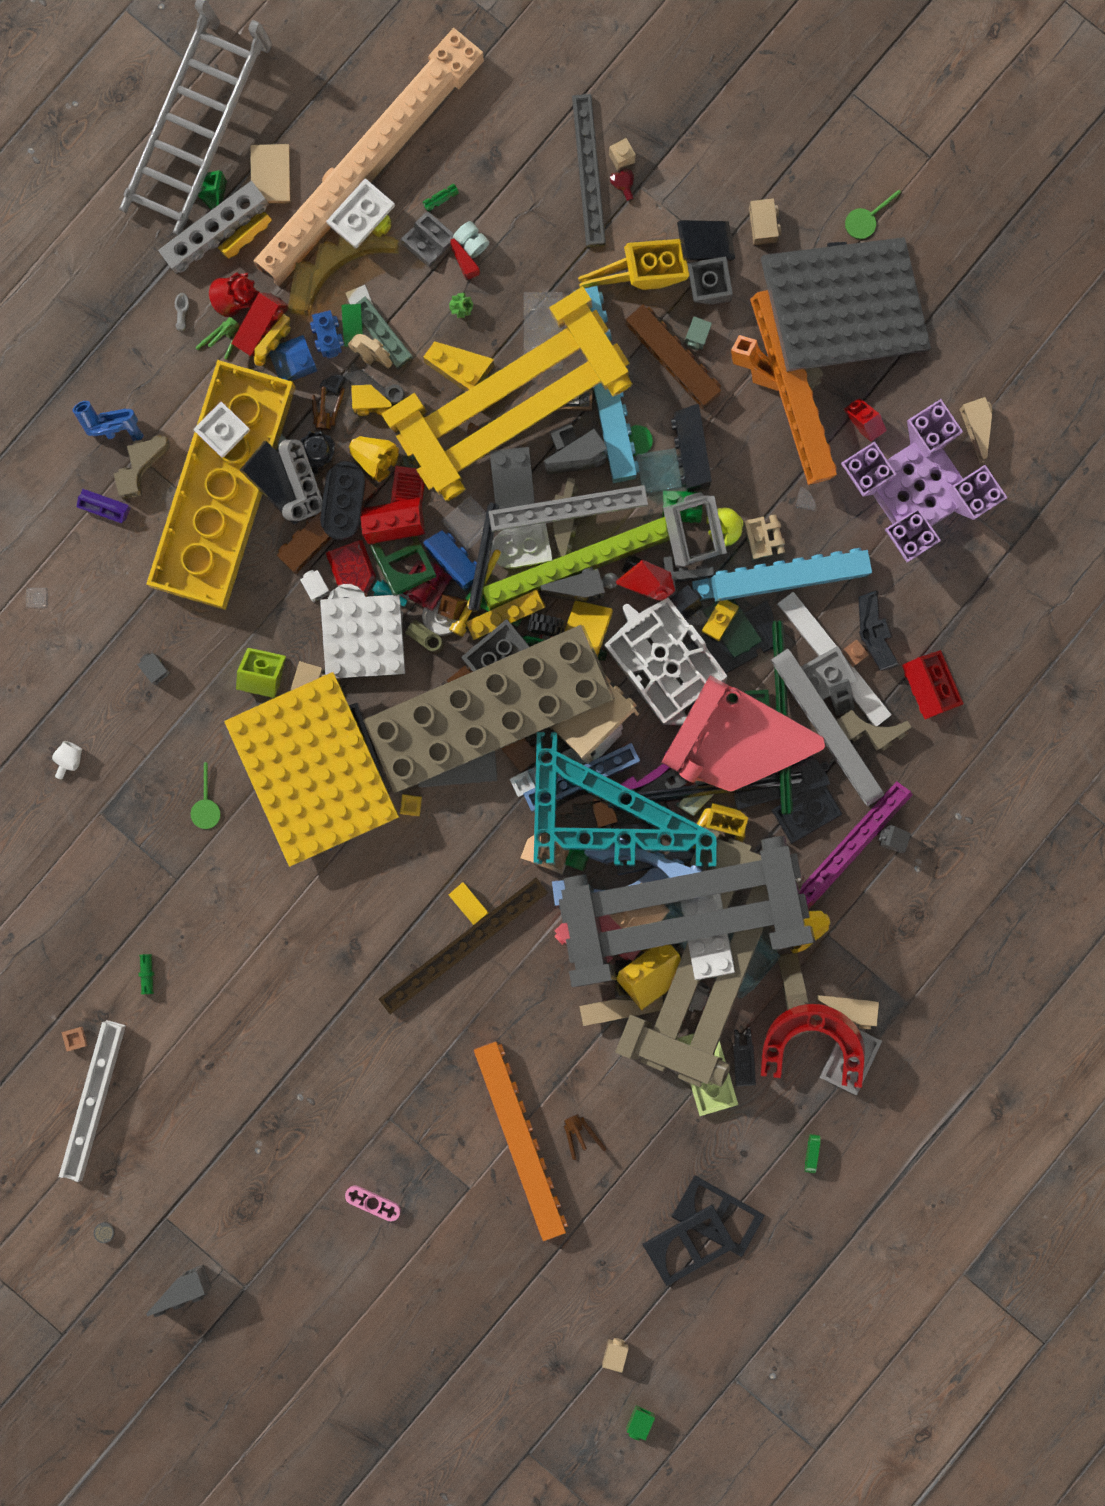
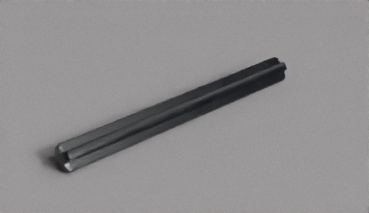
(482, 562)

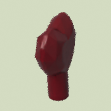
(623, 182)

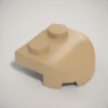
(370, 350)

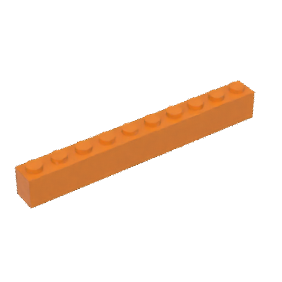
(796, 399)
(520, 1142)

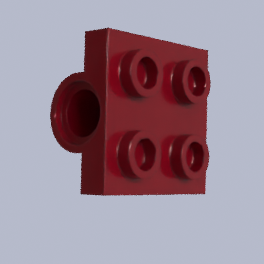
(429, 592)

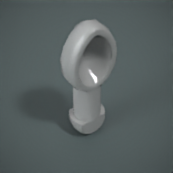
(181, 307)

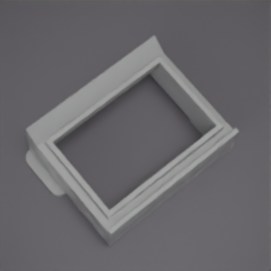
(677, 534)

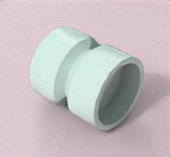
(473, 242)

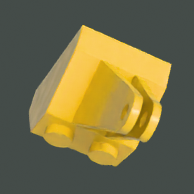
(649, 266)

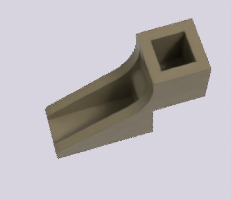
(142, 457)

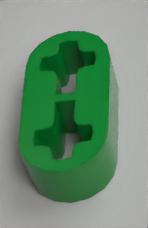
(812, 1153)

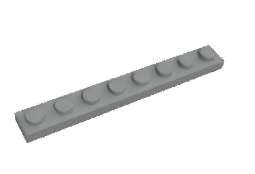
(568, 508)

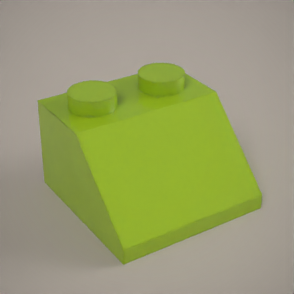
(260, 672)

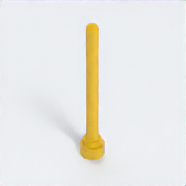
(459, 625)

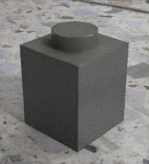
(153, 668)

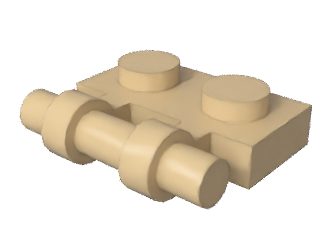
(758, 537)

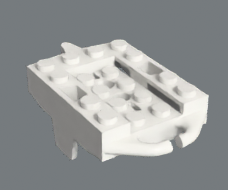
(667, 630)

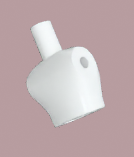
(67, 757)

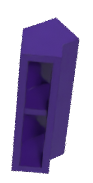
(103, 506)

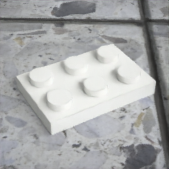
(360, 213)

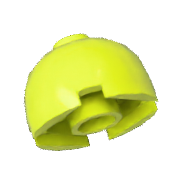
(731, 525)

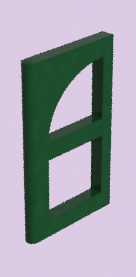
(398, 581)

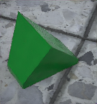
(213, 189)

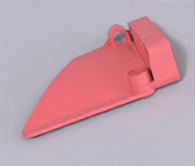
(736, 740)

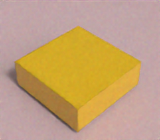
(411, 805)

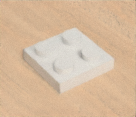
(221, 429)

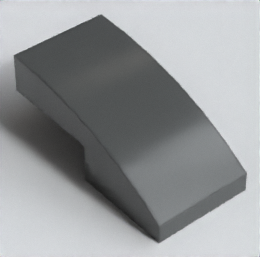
(841, 697)

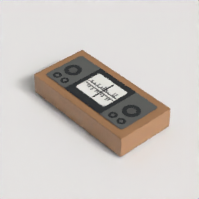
(581, 403)

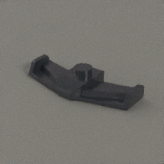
(875, 632)

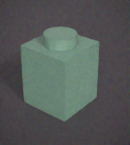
(697, 333)

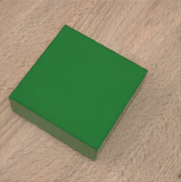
(577, 859)

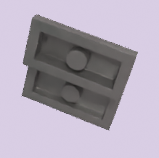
(427, 239)

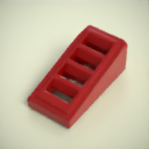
(467, 265)

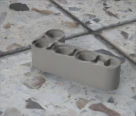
(297, 479)

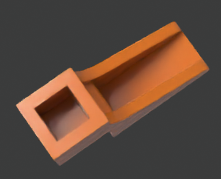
(748, 355)

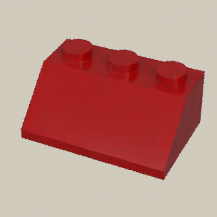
(392, 521)
(932, 684)

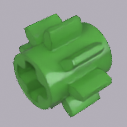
(461, 305)

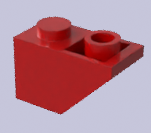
(865, 419)

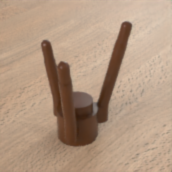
(322, 419)
(574, 1125)

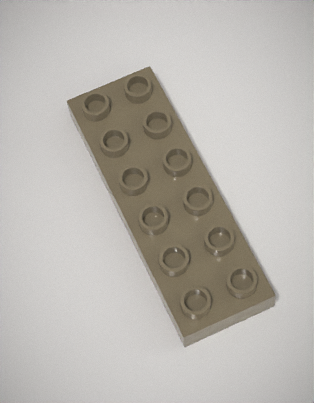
(489, 709)

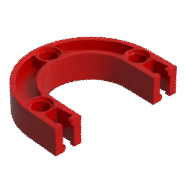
(832, 1023)

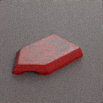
(352, 566)

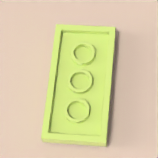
(712, 1097)

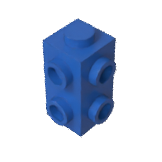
(328, 340)

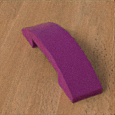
(632, 784)

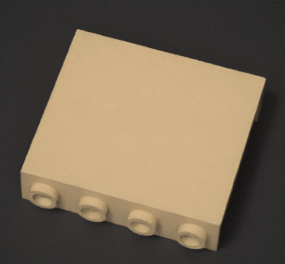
(592, 727)

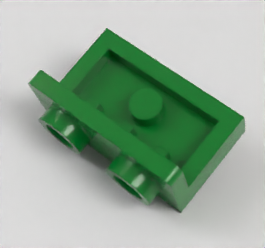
(691, 514)

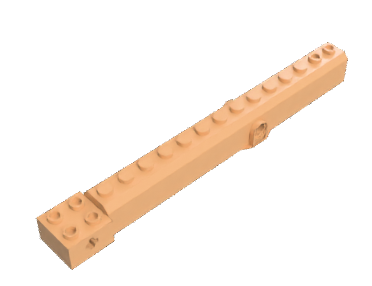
(447, 68)

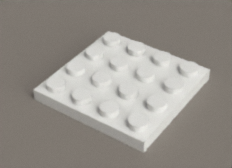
(363, 636)

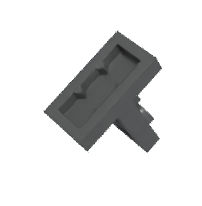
(684, 574)

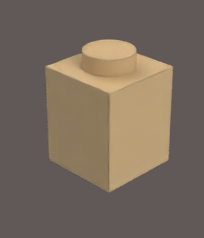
(622, 154)
(615, 1355)

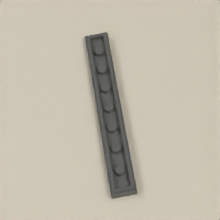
(588, 170)

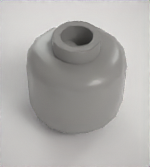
(700, 997)

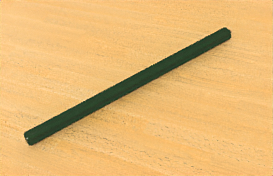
(782, 707)

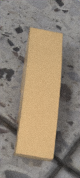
(614, 1010)

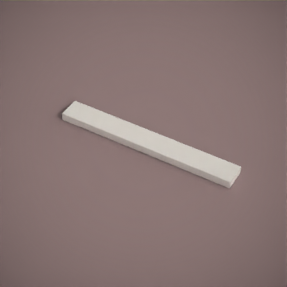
(822, 643)

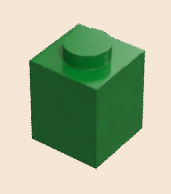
(640, 1423)

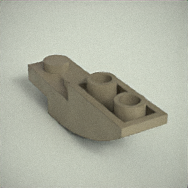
(565, 528)

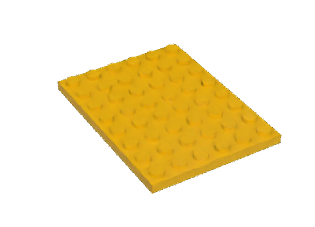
(311, 769)

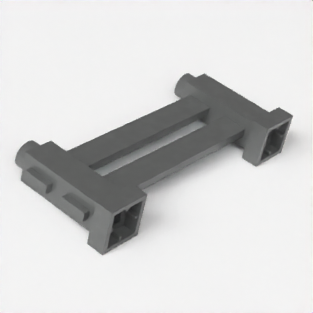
(590, 946)

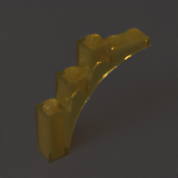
(310, 278)

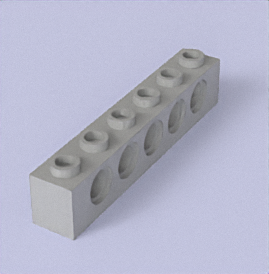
(203, 227)

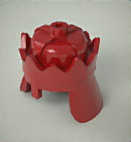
(232, 294)

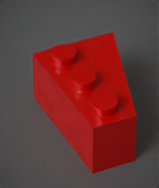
(259, 321)

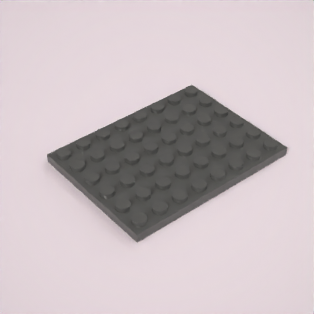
(845, 303)

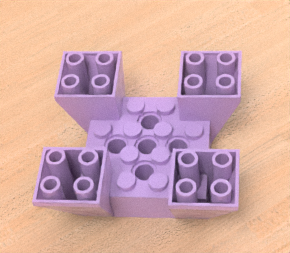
(885, 479)

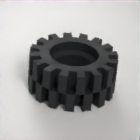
(545, 625)

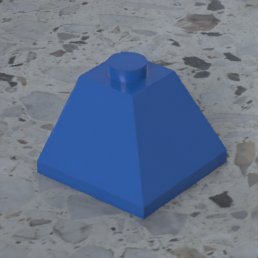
(293, 359)

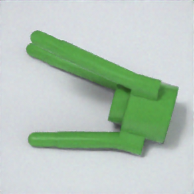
(228, 329)

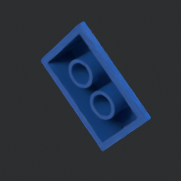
(452, 558)

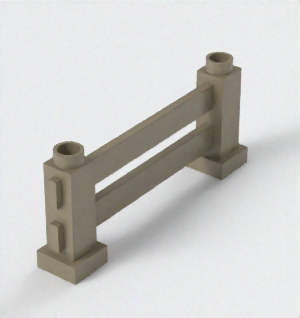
(660, 1045)

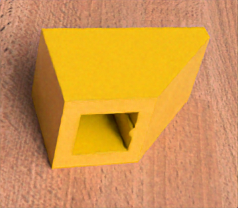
(368, 400)

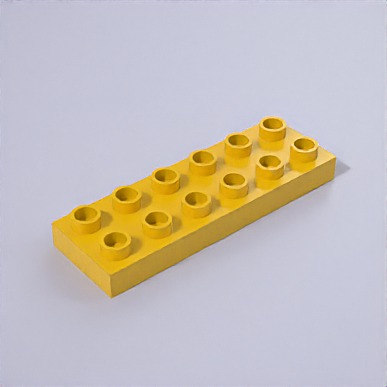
(213, 498)

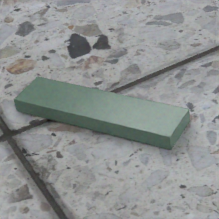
(382, 332)

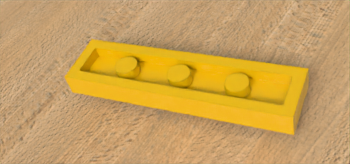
(511, 611)

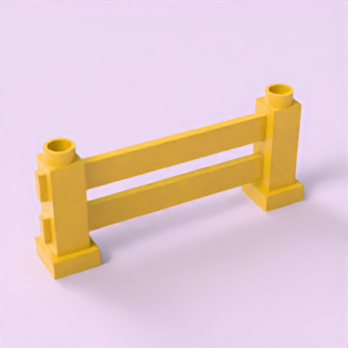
(583, 331)

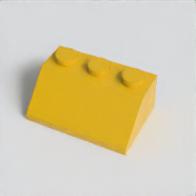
(650, 975)

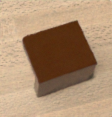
(452, 606)

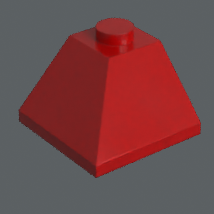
(648, 581)

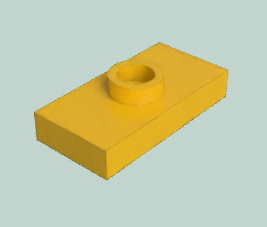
(720, 619)

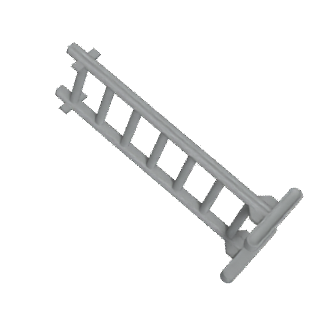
(206, 19)

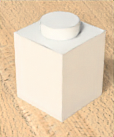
(315, 585)

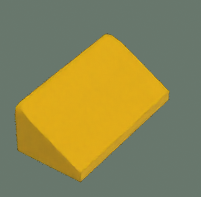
(468, 903)

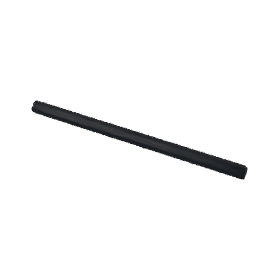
(706, 789)

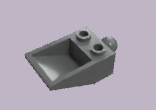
(582, 587)

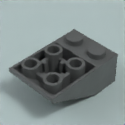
(189, 1286)

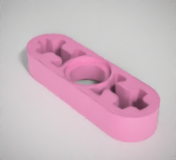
(384, 1215)

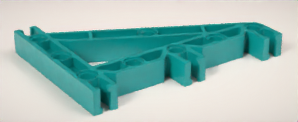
(681, 830)

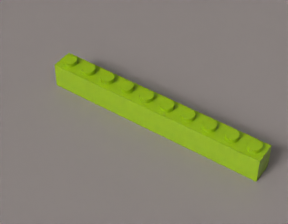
(575, 562)

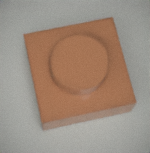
(854, 653)
(74, 1039)

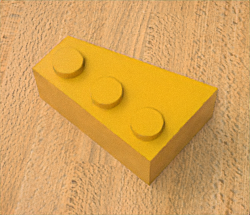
(458, 365)

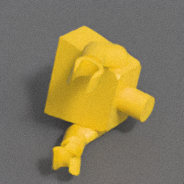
(724, 820)

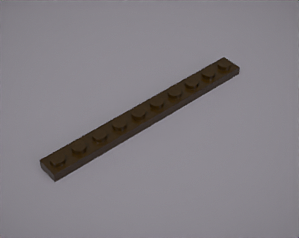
(463, 946)

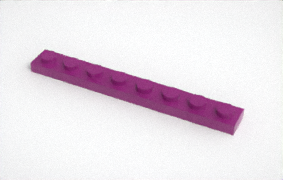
(854, 843)

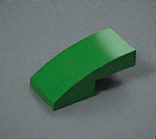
(351, 321)

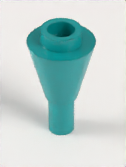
(382, 589)

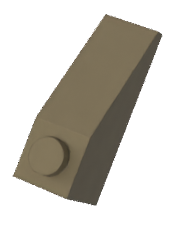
(792, 981)

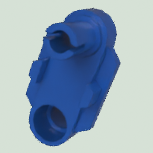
(107, 422)

